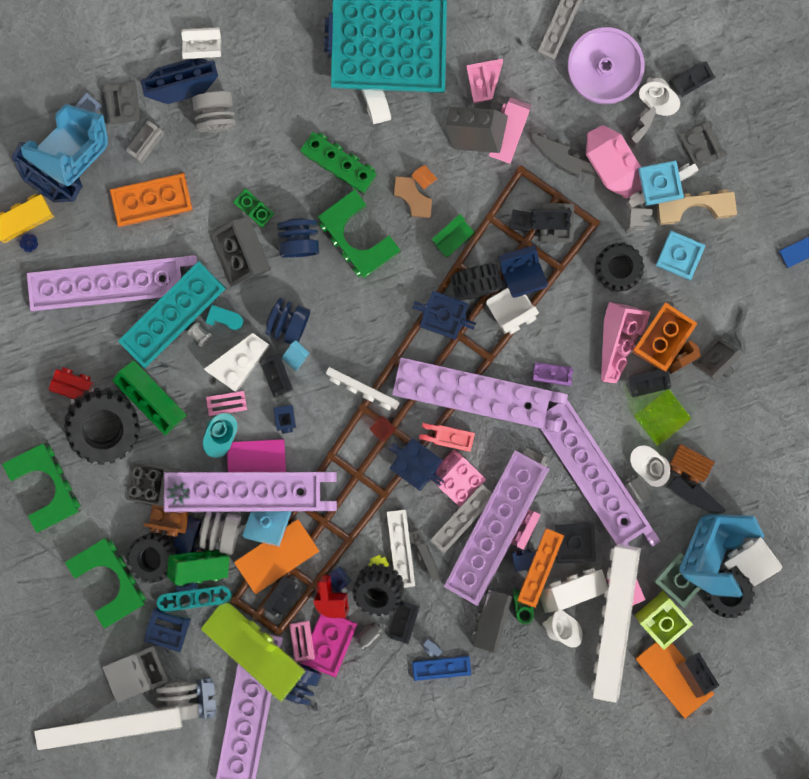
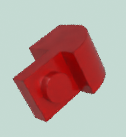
(328, 603)

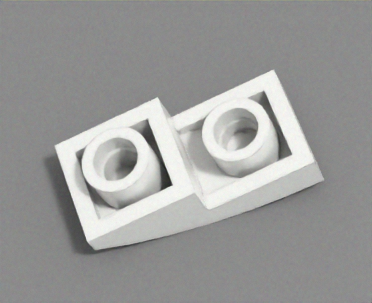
(376, 106)

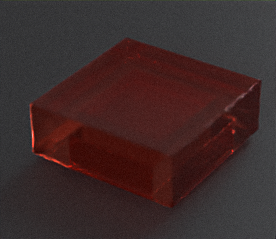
(382, 428)

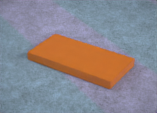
(151, 200)
(270, 562)
(663, 670)

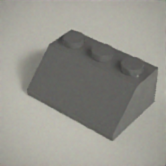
(476, 129)
(240, 251)
(491, 620)

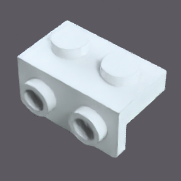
(201, 43)

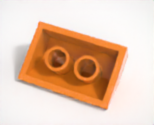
(664, 337)

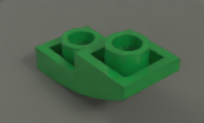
(253, 207)

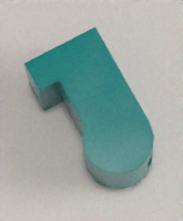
(226, 317)

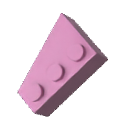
(517, 114)

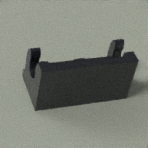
(692, 78)
(550, 219)
(276, 375)
(649, 382)
(282, 597)
(403, 622)
(698, 675)

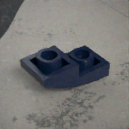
(186, 541)

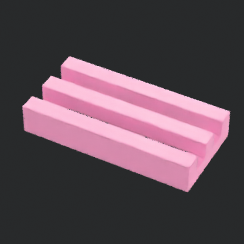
(242, 400)
(311, 656)

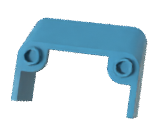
(707, 549)

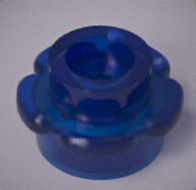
(32, 246)

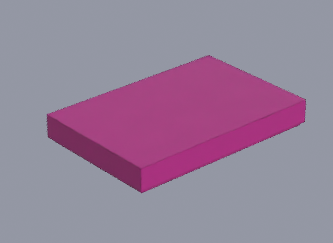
(257, 456)
(330, 643)

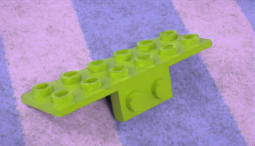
(253, 650)

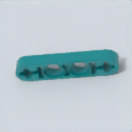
(194, 599)

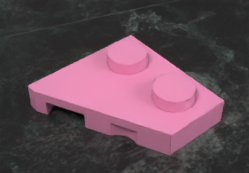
(483, 79)

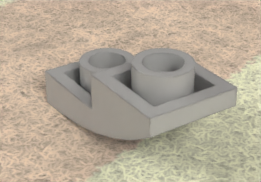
(645, 122)

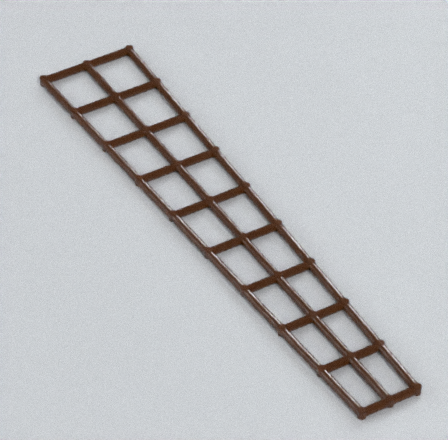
(358, 474)

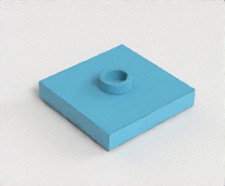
(660, 183)
(680, 255)
(266, 526)

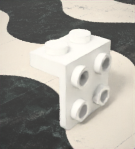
(511, 311)
(754, 561)

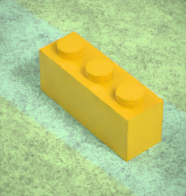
(24, 217)

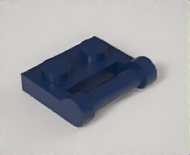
(166, 636)

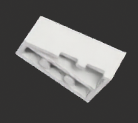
(238, 362)
(573, 591)

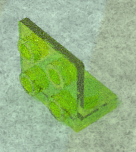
(662, 417)

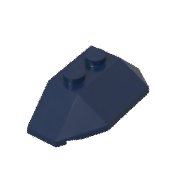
(179, 80)
(43, 182)

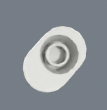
(658, 94)
(650, 465)
(564, 629)

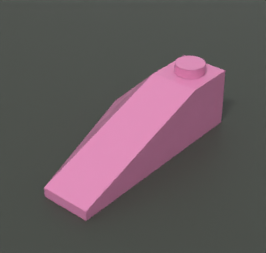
(620, 333)

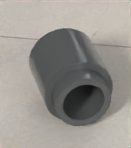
(370, 636)

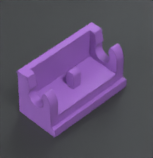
(552, 374)

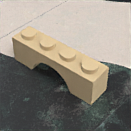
(720, 205)

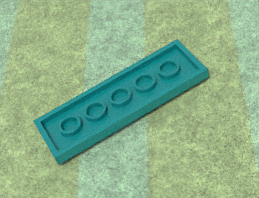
(172, 314)

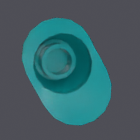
(219, 435)

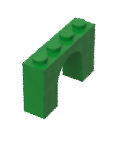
(364, 261)
(63, 503)
(129, 596)

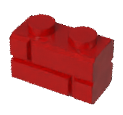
(70, 385)

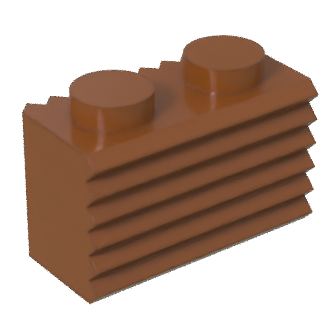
(691, 463)

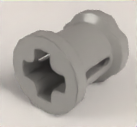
(199, 334)

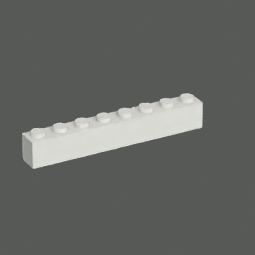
(616, 622)

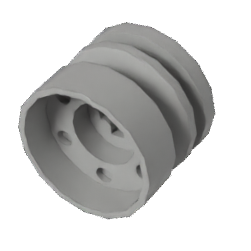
(213, 107)
(220, 531)
(177, 696)

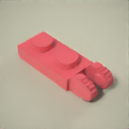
(449, 437)

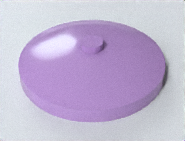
(606, 65)

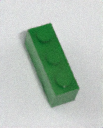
(198, 567)

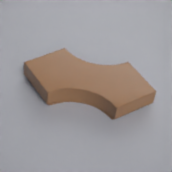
(406, 190)

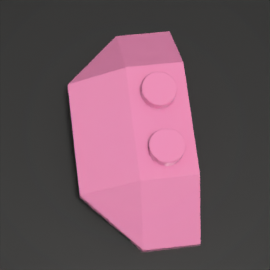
(613, 161)

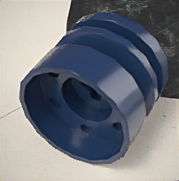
(298, 238)
(287, 321)
(297, 693)

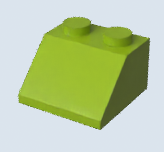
(663, 620)

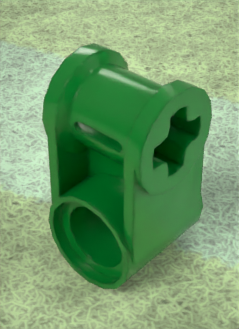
(519, 606)

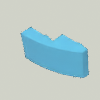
(295, 355)

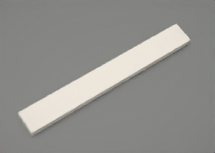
(108, 728)

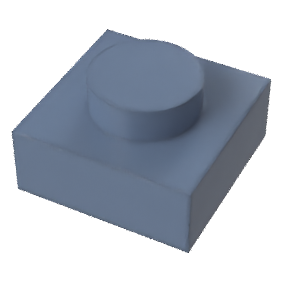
(89, 103)
(431, 648)

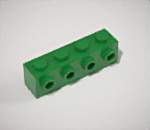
(339, 163)
(148, 395)

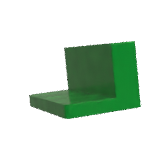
(453, 236)

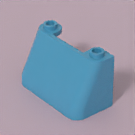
(70, 146)

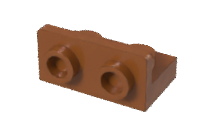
(687, 354)
(169, 521)

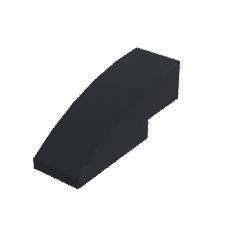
(695, 496)

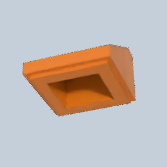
(424, 177)

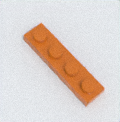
(540, 567)

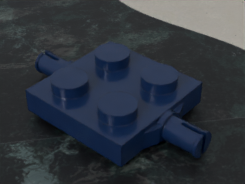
(444, 315)
(416, 464)

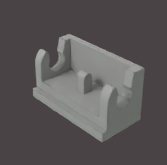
(145, 142)
(636, 218)

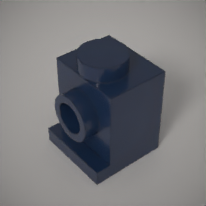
(279, 413)
(524, 560)

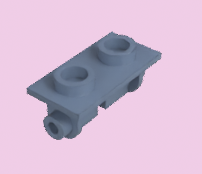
(204, 690)

